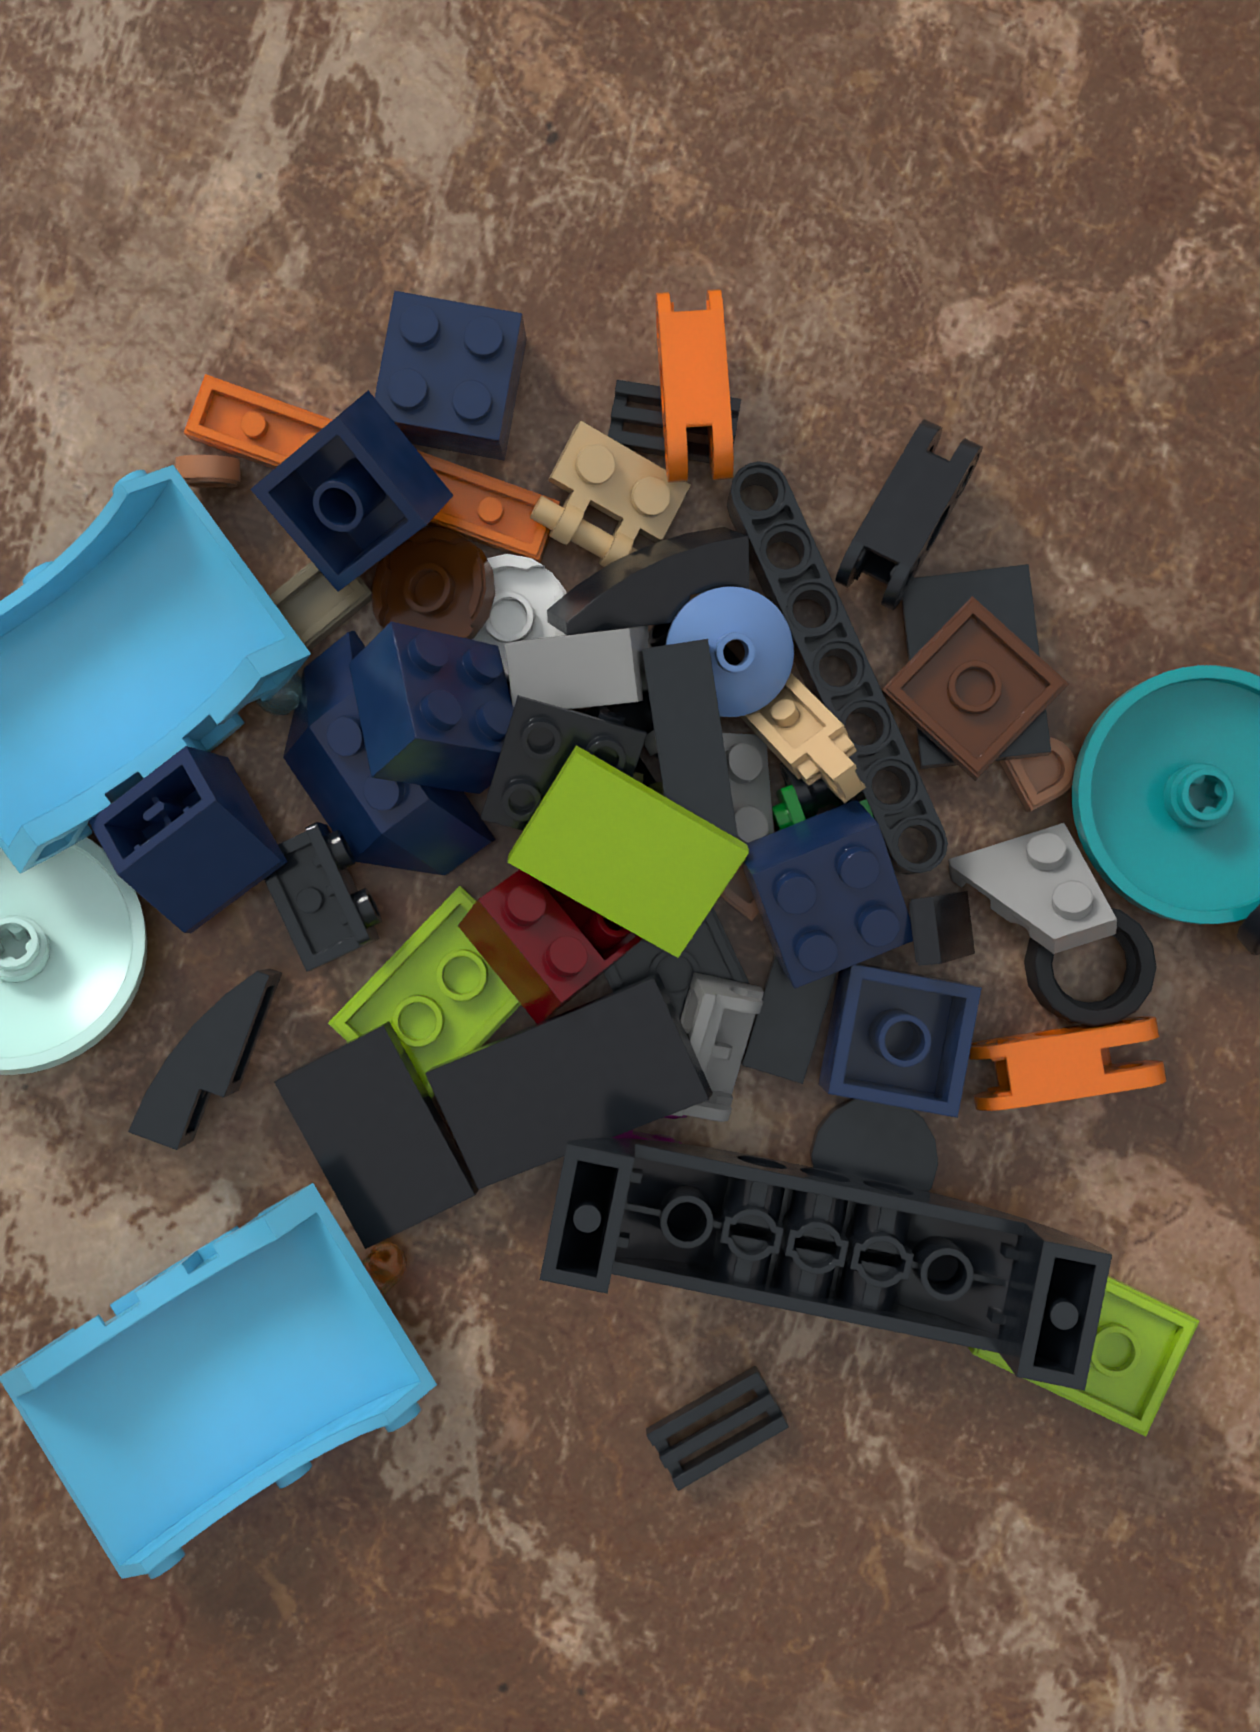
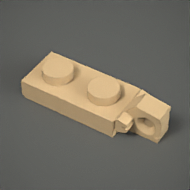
(808, 739)

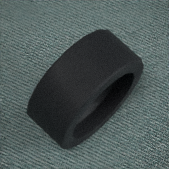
(1127, 998)

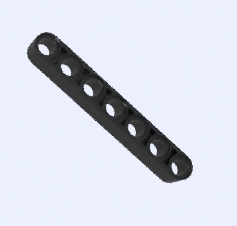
(835, 638)

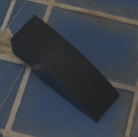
(654, 582)
(206, 1062)

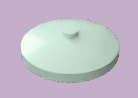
(66, 956)

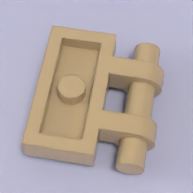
(615, 482)

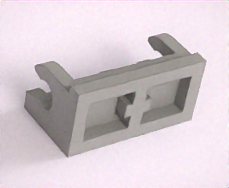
(580, 668)
(718, 1026)

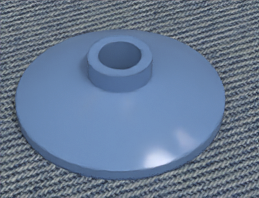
(759, 626)

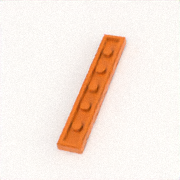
(273, 430)

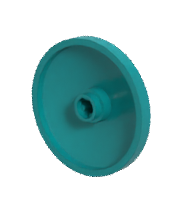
(1175, 794)

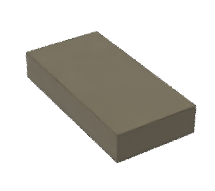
(315, 605)

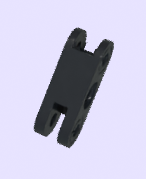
(909, 513)

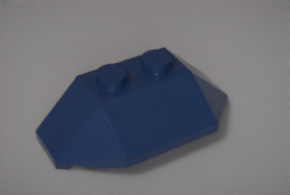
(379, 818)

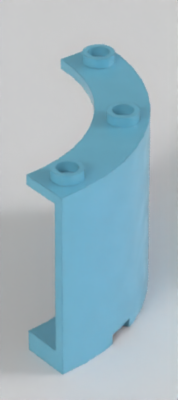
(124, 658)
(218, 1382)

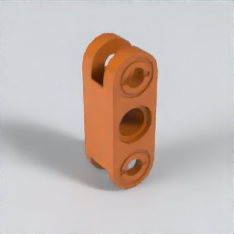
(694, 384)
(1065, 1064)

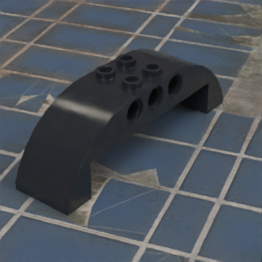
(828, 1250)

